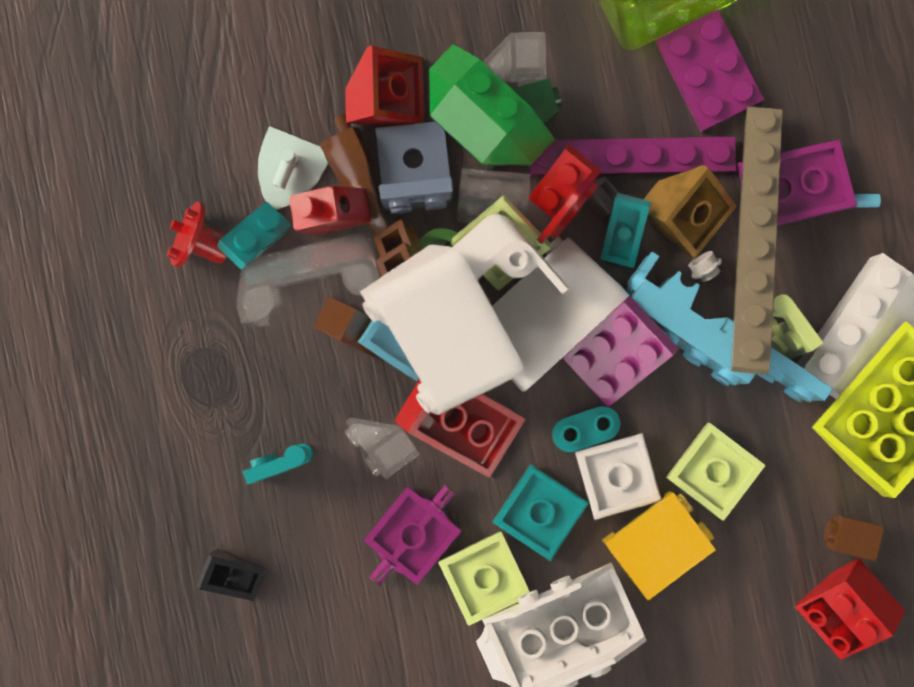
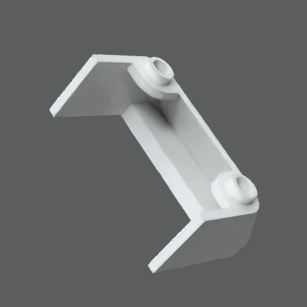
(502, 243)

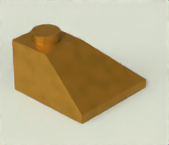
(689, 208)

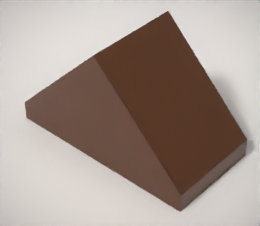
(343, 324)

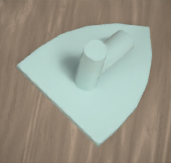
(288, 167)

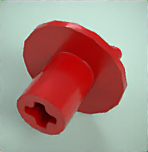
(195, 238)

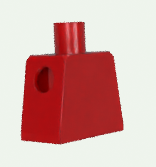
(321, 213)

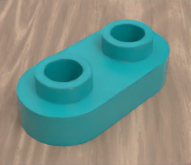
(586, 429)

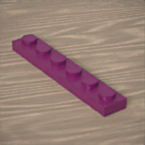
(645, 155)

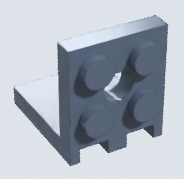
(417, 187)

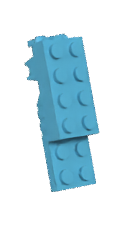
(710, 340)

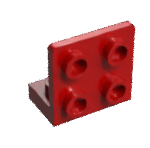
(565, 190)

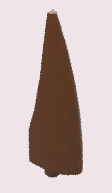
(354, 167)

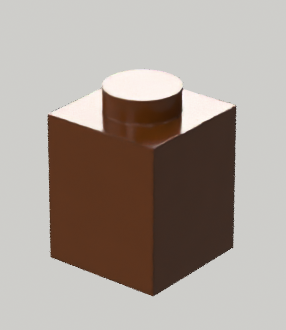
(853, 537)

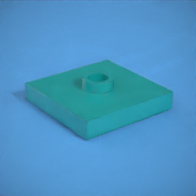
(540, 512)

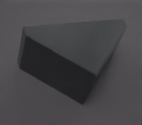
(230, 575)

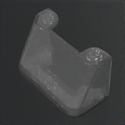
(261, 280)

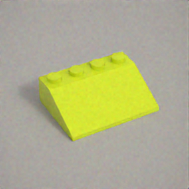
(875, 417)

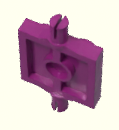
(412, 535)

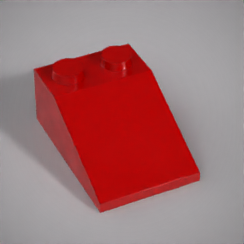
(471, 432)

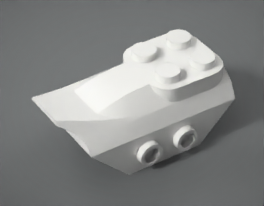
(562, 632)

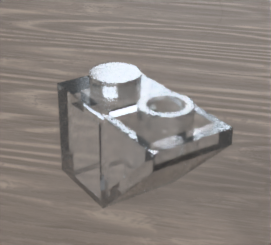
(519, 58)
(385, 444)

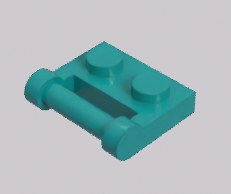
(269, 465)

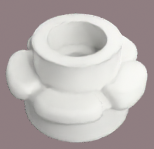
(705, 266)

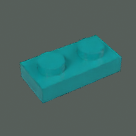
(625, 230)
(254, 235)

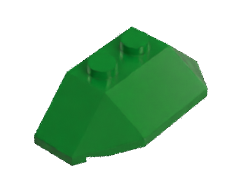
(484, 112)

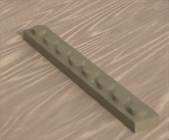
(757, 242)

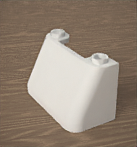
(549, 323)
(443, 327)

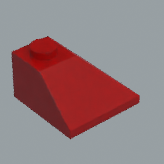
(386, 89)

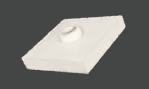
(618, 476)

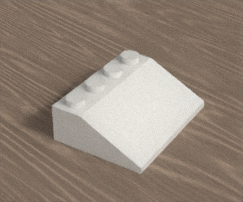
(862, 322)

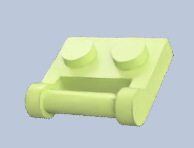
(795, 334)

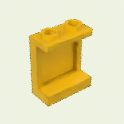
(660, 544)

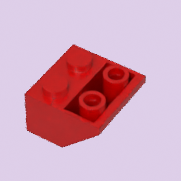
(851, 609)

